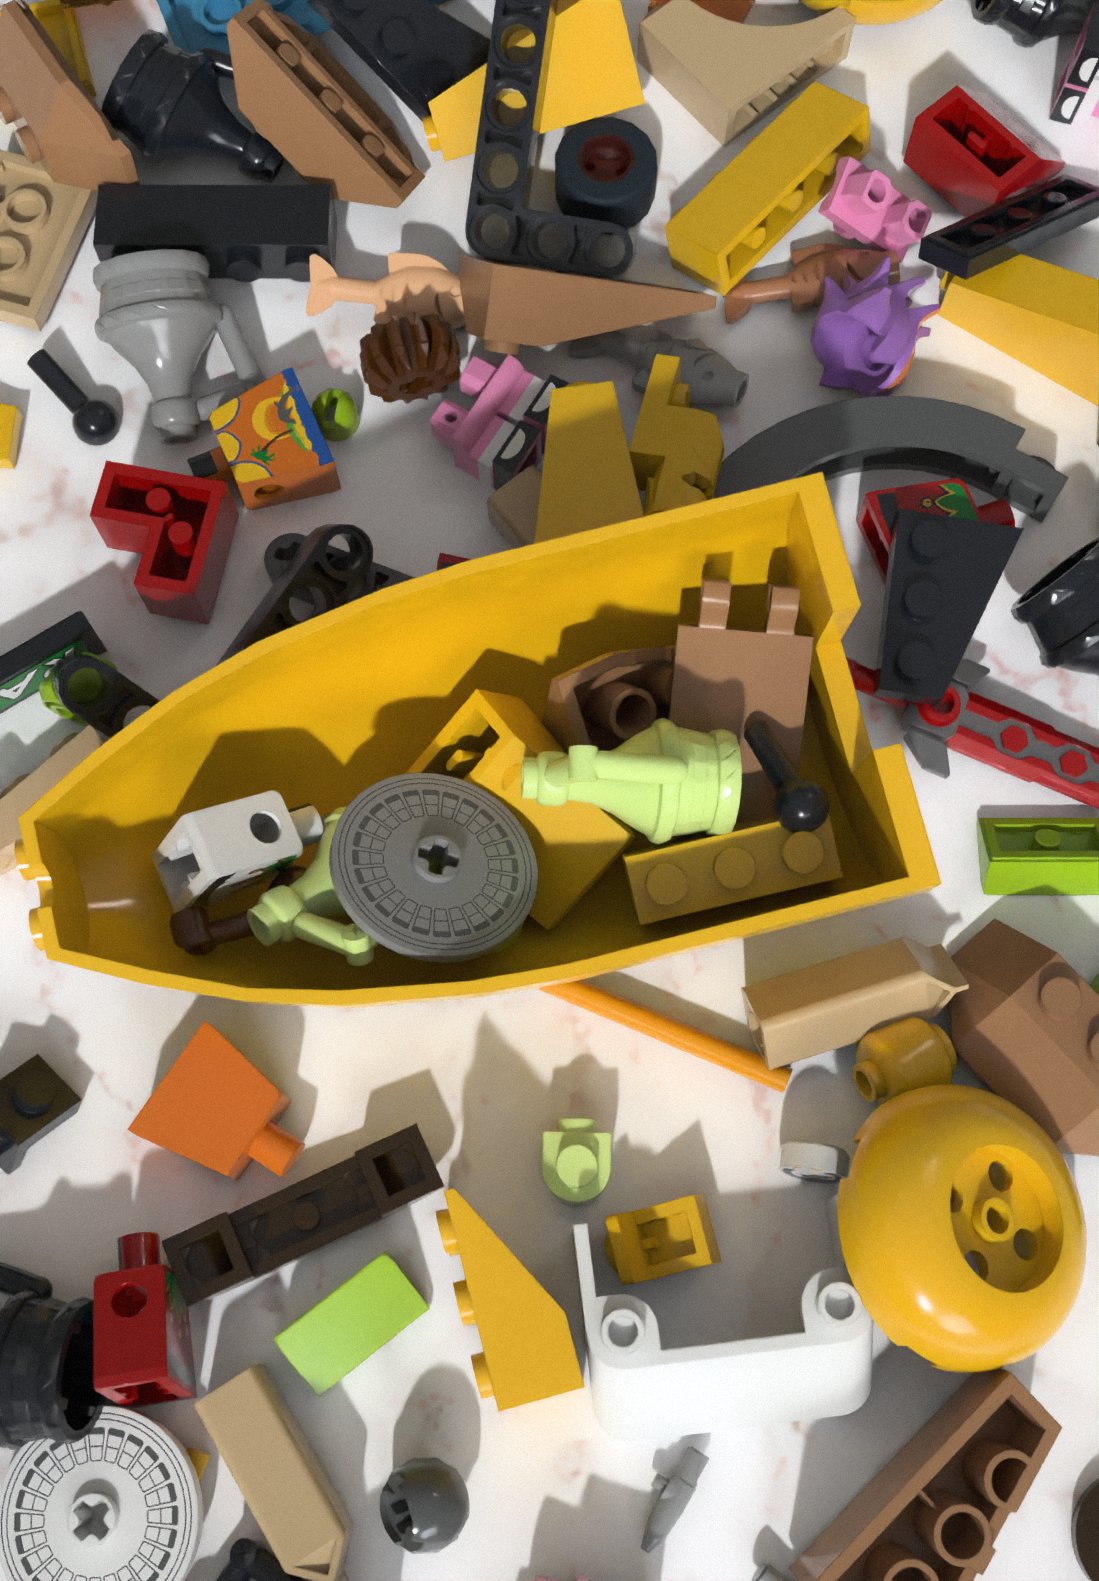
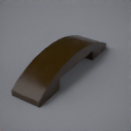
(302, 1217)

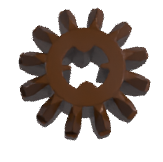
(410, 358)

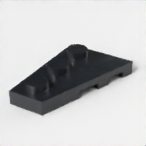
(934, 599)

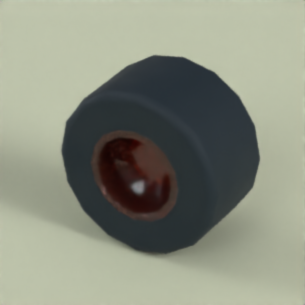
(606, 172)

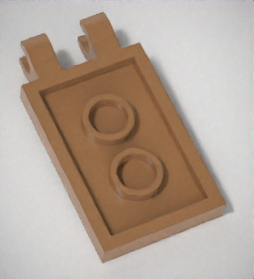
(742, 678)

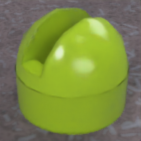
(346, 414)

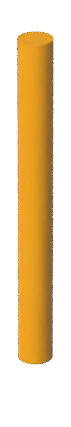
(671, 1032)

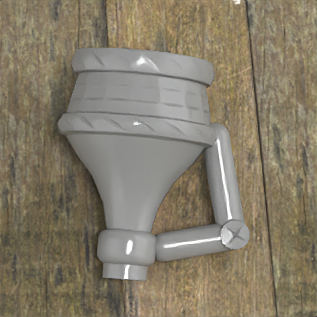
(161, 321)

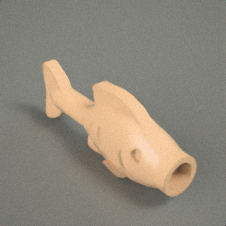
(412, 285)

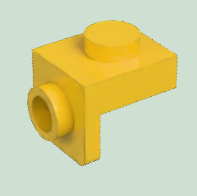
(661, 1240)

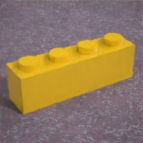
(767, 188)

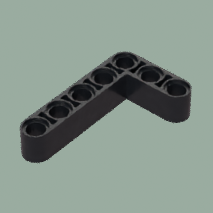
(521, 143)
(306, 568)

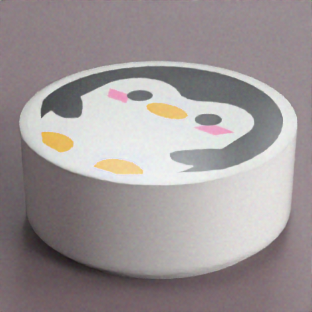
(814, 1161)

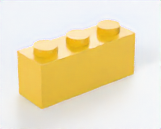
(727, 868)

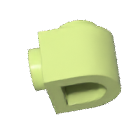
(576, 1161)

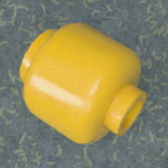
(903, 1059)

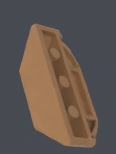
(54, 110)
(316, 111)
(1030, 1033)

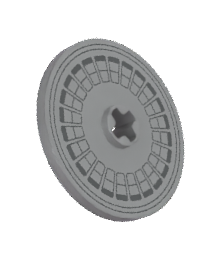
(385, 879)

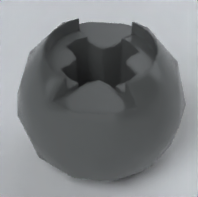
(424, 1505)

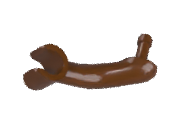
(200, 936)

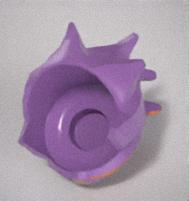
(868, 333)

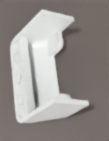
(728, 1384)

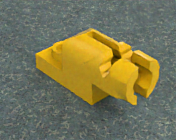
(674, 446)

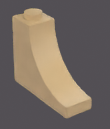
(737, 71)

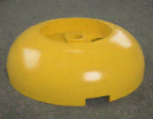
(1007, 1208)

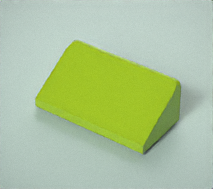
(1038, 856)
(351, 1323)

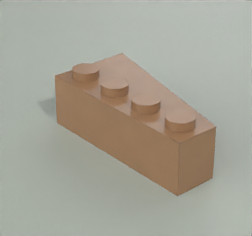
(943, 1493)

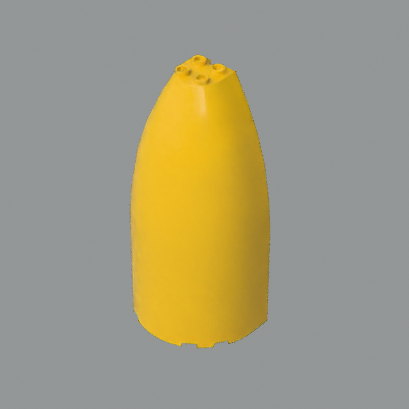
(376, 683)

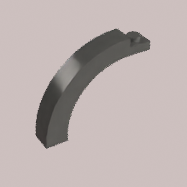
(897, 435)

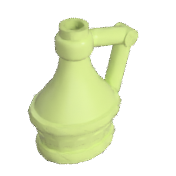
(657, 781)
(304, 907)

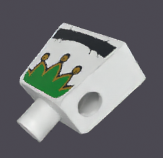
(233, 848)

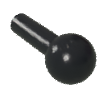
(93, 419)
(798, 801)

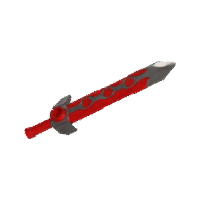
(991, 736)

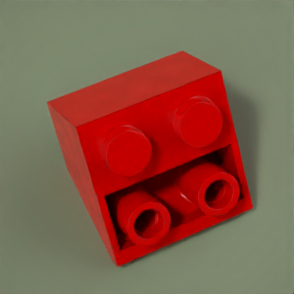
(976, 152)

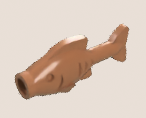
(806, 281)

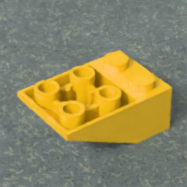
(569, 841)
(519, 1324)

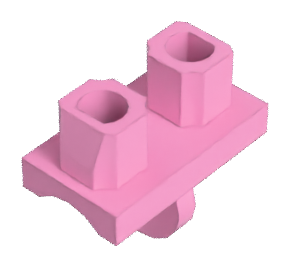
(873, 211)

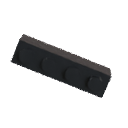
(238, 228)

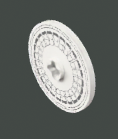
(129, 1466)

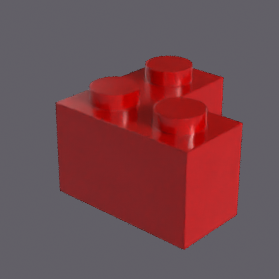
(179, 528)

